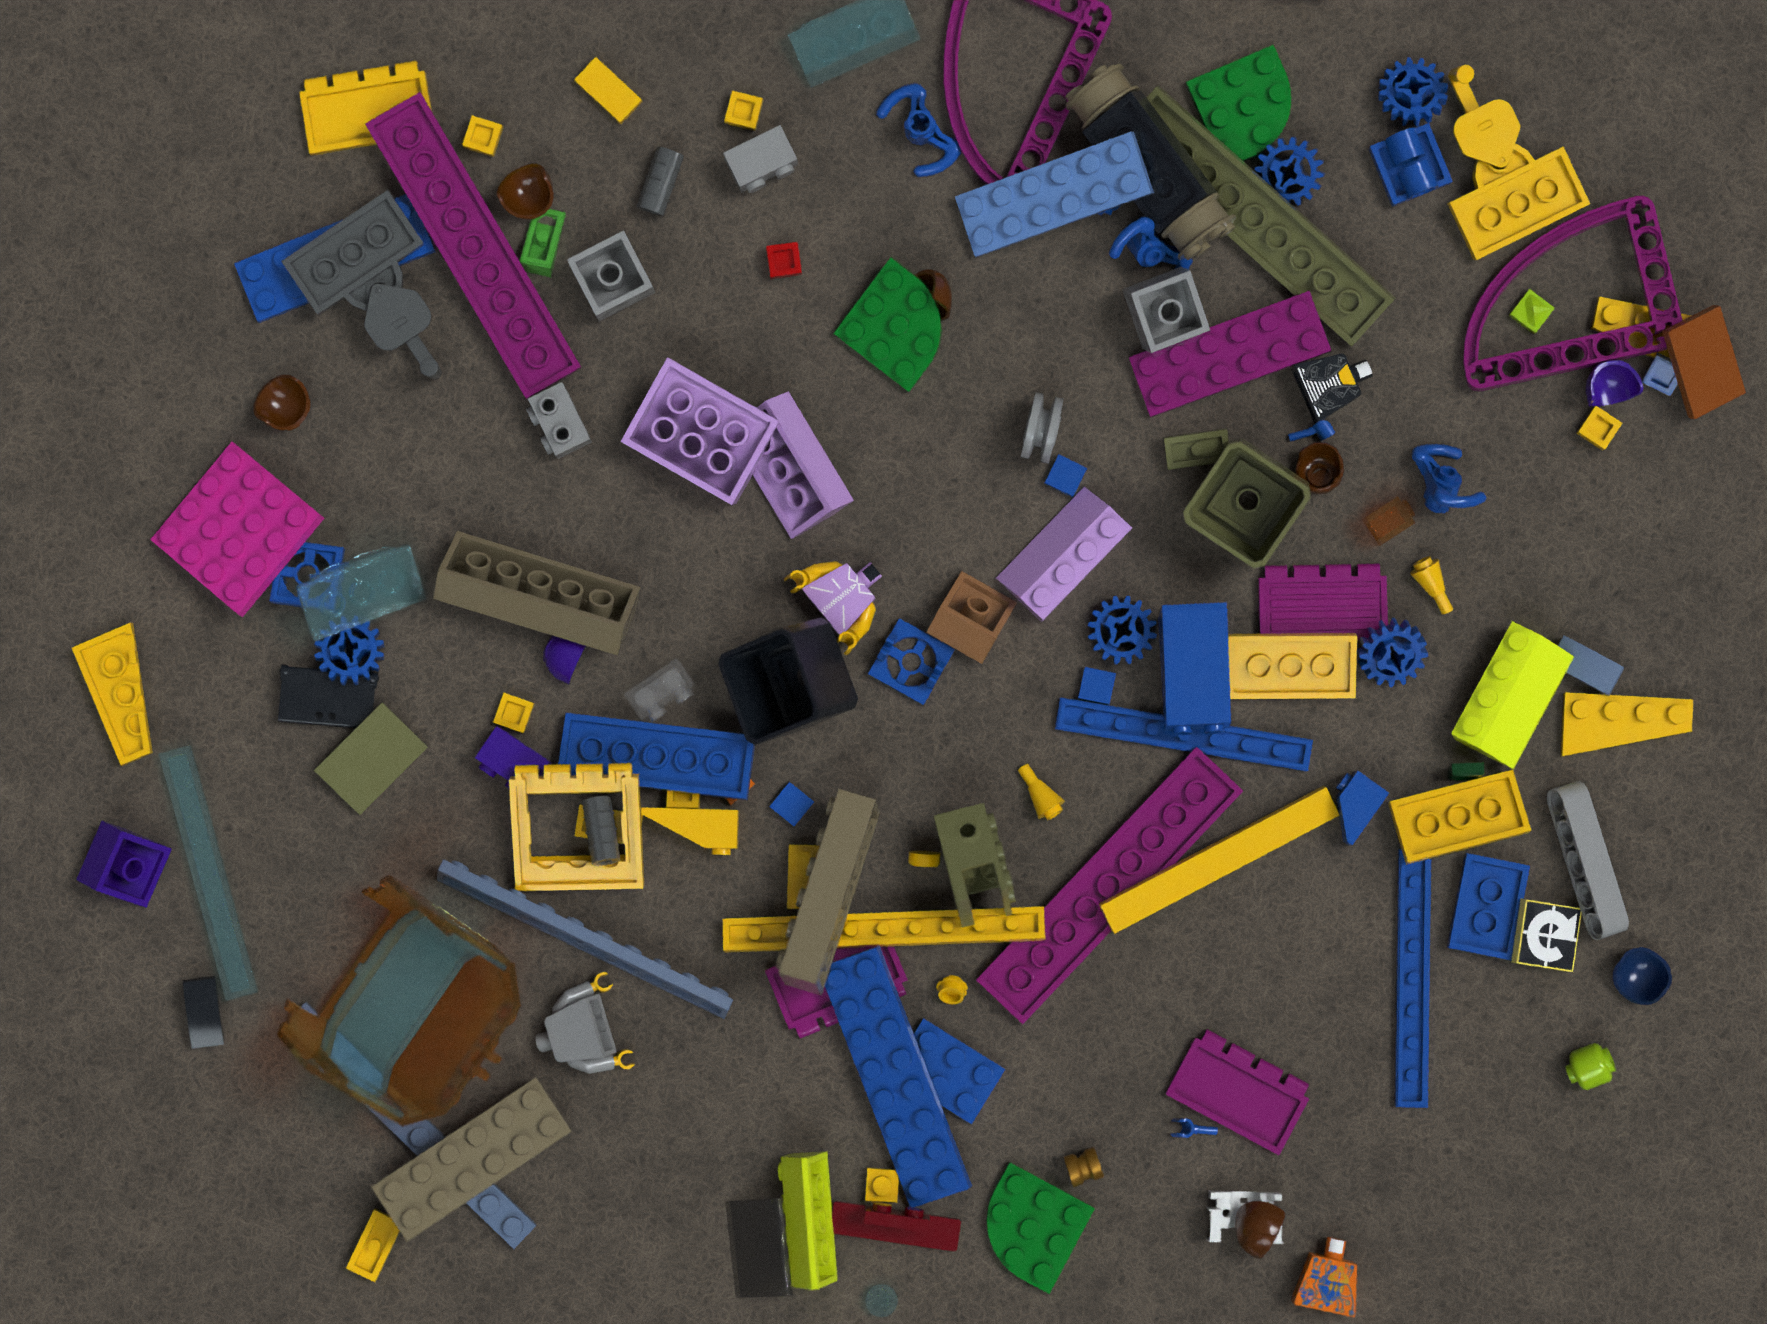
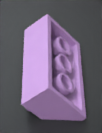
(797, 471)
(1063, 553)

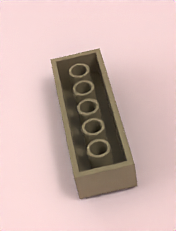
(536, 593)
(828, 892)
(471, 1159)

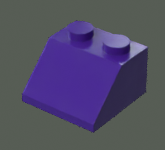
(123, 864)

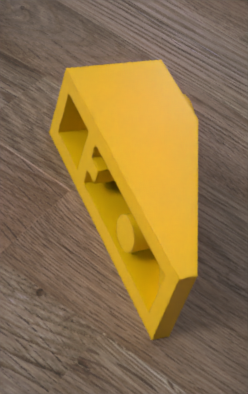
(704, 827)

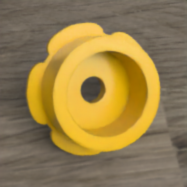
(952, 989)

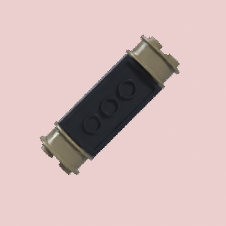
(1183, 198)

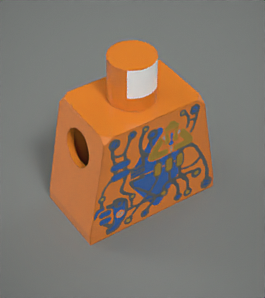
(1328, 1281)

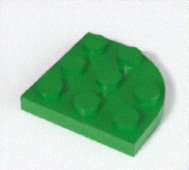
(1244, 102)
(895, 325)
(1034, 1226)

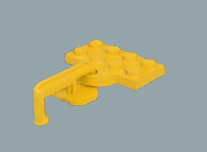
(1520, 195)

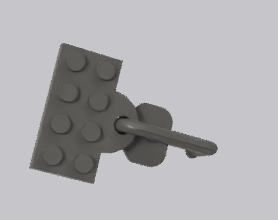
(361, 263)

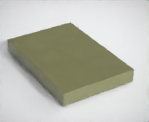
(371, 758)

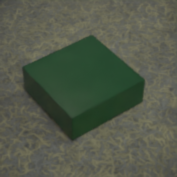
(1465, 771)

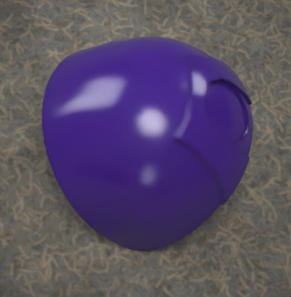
(1612, 383)
(562, 657)

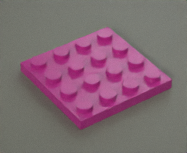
(237, 529)

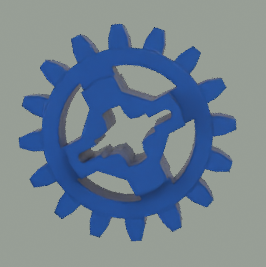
(1425, 86)
(1302, 179)
(1134, 638)
(362, 648)
(1408, 651)

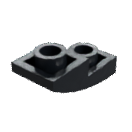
(203, 1012)

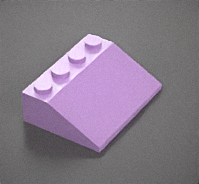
(700, 431)

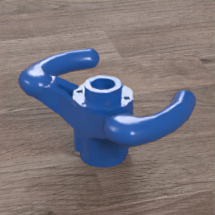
(921, 128)
(1146, 245)
(1444, 481)

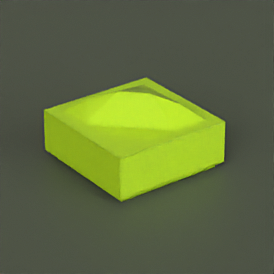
(1531, 311)

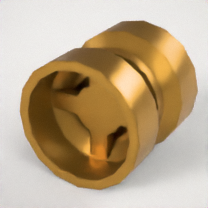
(1084, 1167)

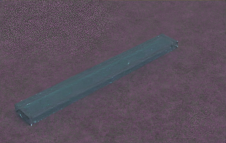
(208, 872)

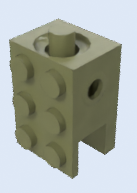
(973, 857)

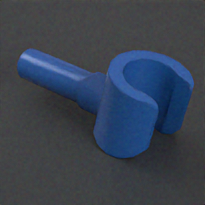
(1322, 429)
(1189, 1128)

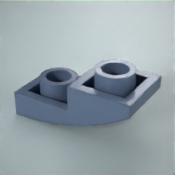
(1591, 666)

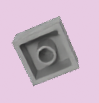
(611, 276)
(1166, 309)

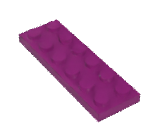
(1231, 354)

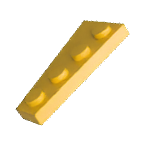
(116, 686)
(1615, 720)

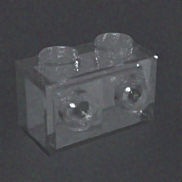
(660, 690)

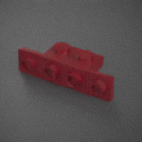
(896, 1226)

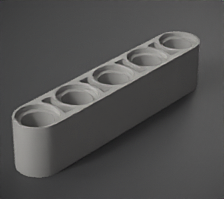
(1587, 860)

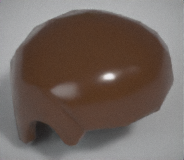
(1320, 456)

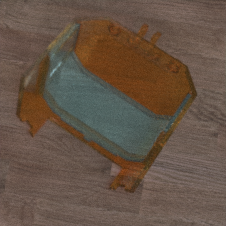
(409, 1012)

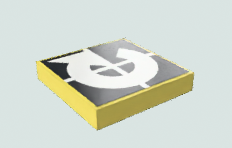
(1546, 935)

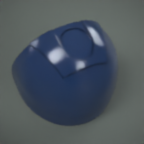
(1642, 976)

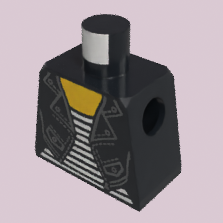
(1329, 383)

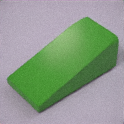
(542, 244)

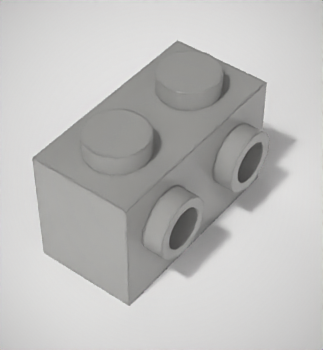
(761, 159)
(559, 421)

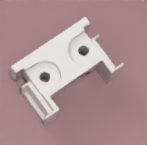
(1231, 1201)

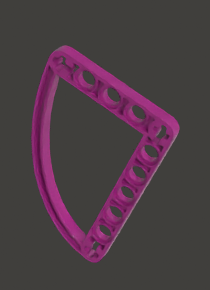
(1057, 86)
(1587, 344)

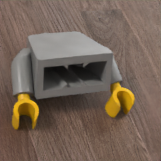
(580, 1031)

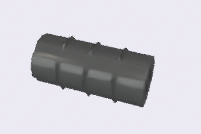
(660, 181)
(601, 830)

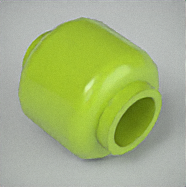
(1590, 1066)

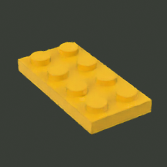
(1292, 665)
(1459, 817)

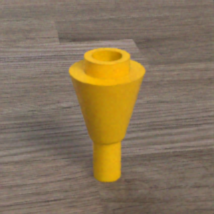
(1429, 576)
(1044, 799)

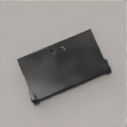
(311, 693)

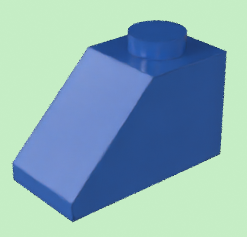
(1357, 804)

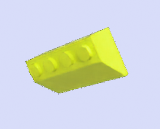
(1512, 695)
(808, 1219)

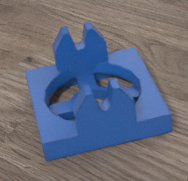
(279, 591)
(880, 667)

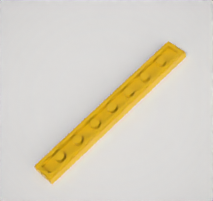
(1218, 859)

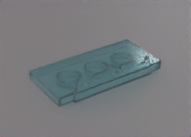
(852, 37)
(360, 590)

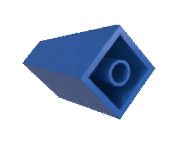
(1195, 667)

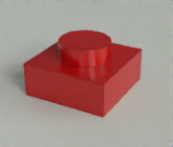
(784, 260)

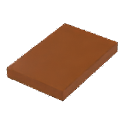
(1704, 361)

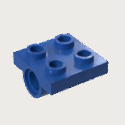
(1410, 164)

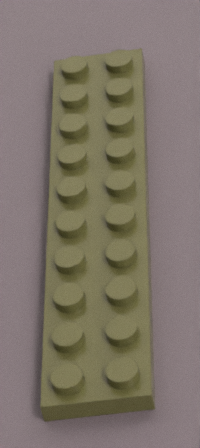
(1278, 233)

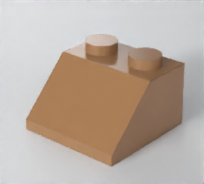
(971, 617)

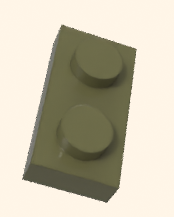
(1194, 448)

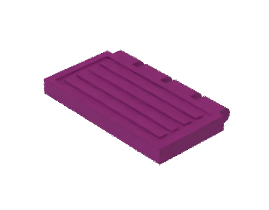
(1322, 603)
(803, 1007)
(1238, 1095)

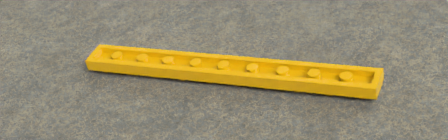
(895, 929)

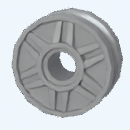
(1042, 428)

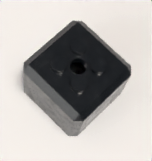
(787, 681)

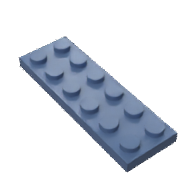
(1054, 194)

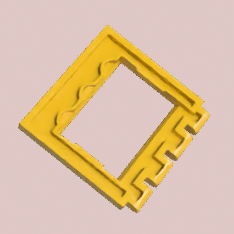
(576, 872)

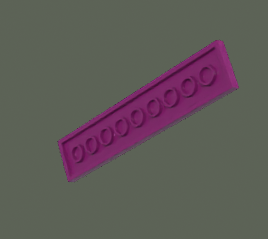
(473, 245)
(1140, 848)

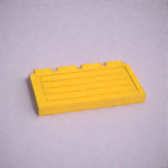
(338, 113)

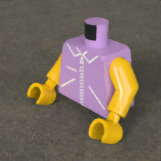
(840, 597)

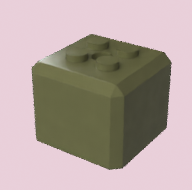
(1244, 532)

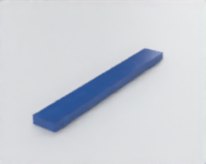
(1149, 729)
(1412, 983)

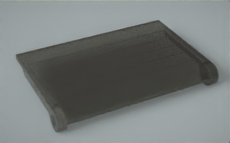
(758, 1248)

